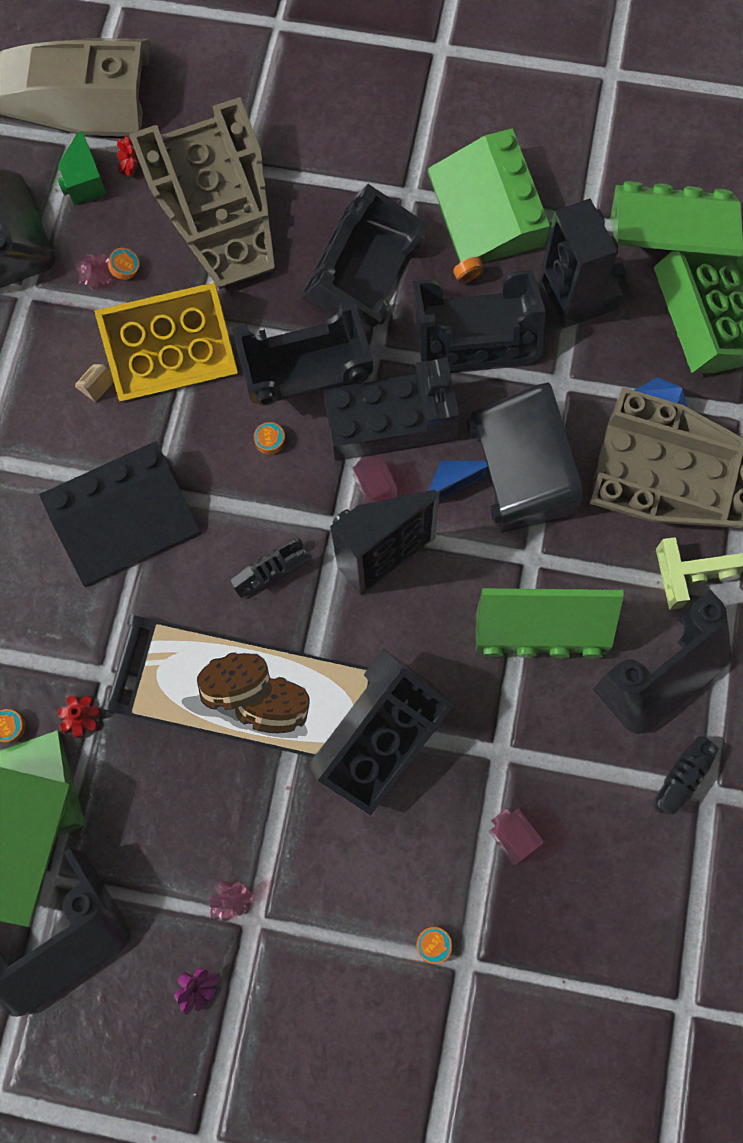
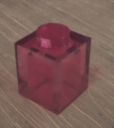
(374, 479)
(514, 835)

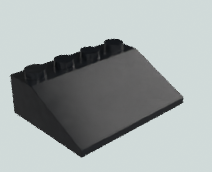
(119, 514)
(382, 536)

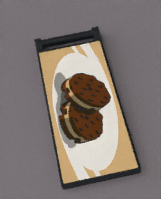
(235, 688)

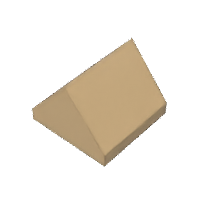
(95, 381)

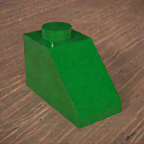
(79, 172)

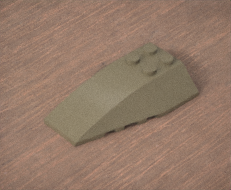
(213, 191)

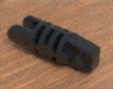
(271, 567)
(685, 776)

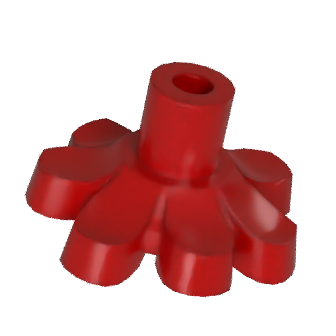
(127, 156)
(82, 719)

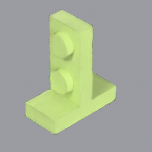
(694, 572)

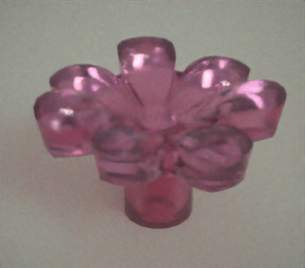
(93, 270)
(229, 900)

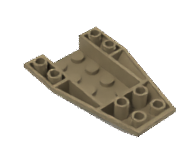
(76, 84)
(668, 465)

